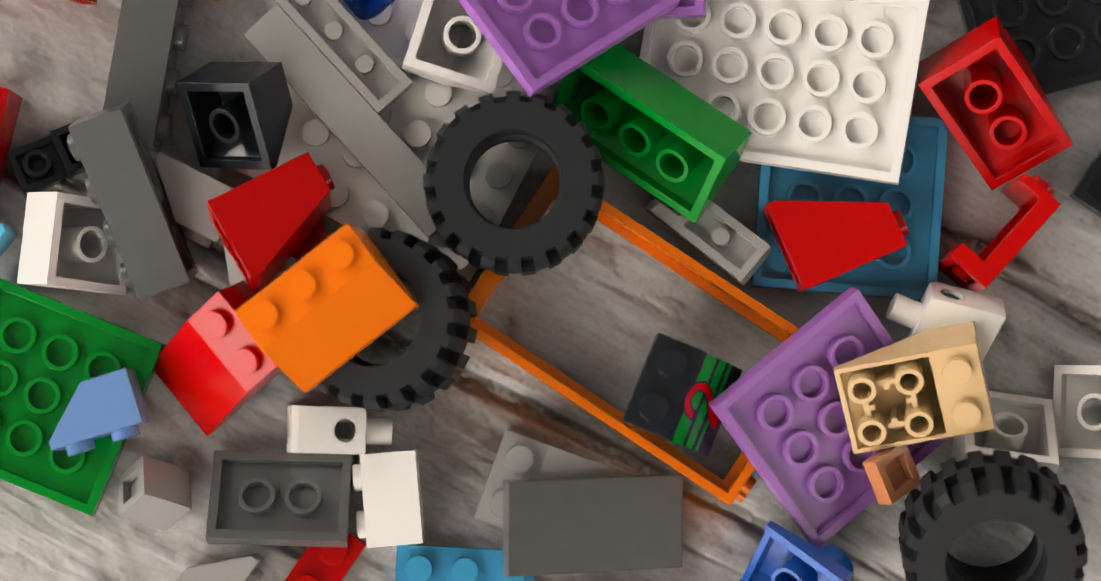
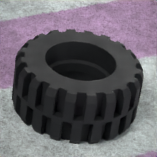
(514, 120)
(439, 339)
(985, 491)

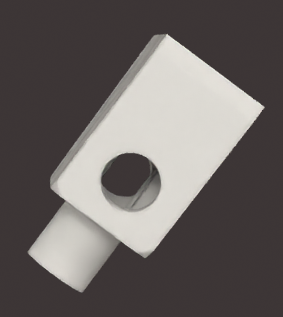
(948, 306)
(312, 430)

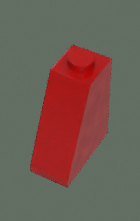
(271, 217)
(833, 237)

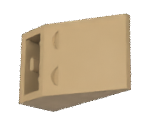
(916, 390)

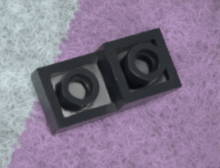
(44, 162)

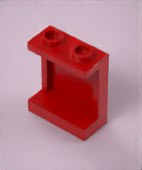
(1035, 207)

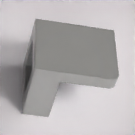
(154, 493)

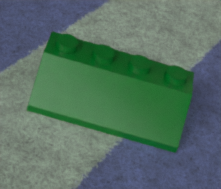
(654, 129)

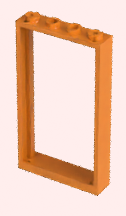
(737, 481)

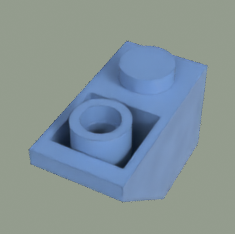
(101, 408)

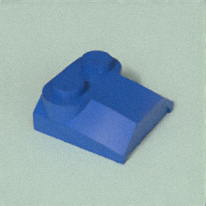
(790, 558)

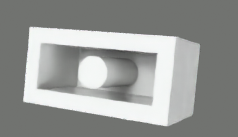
(390, 498)

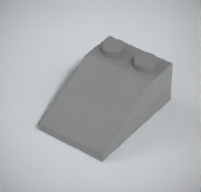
(530, 459)

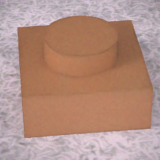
(892, 473)

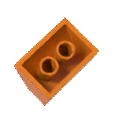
(327, 307)

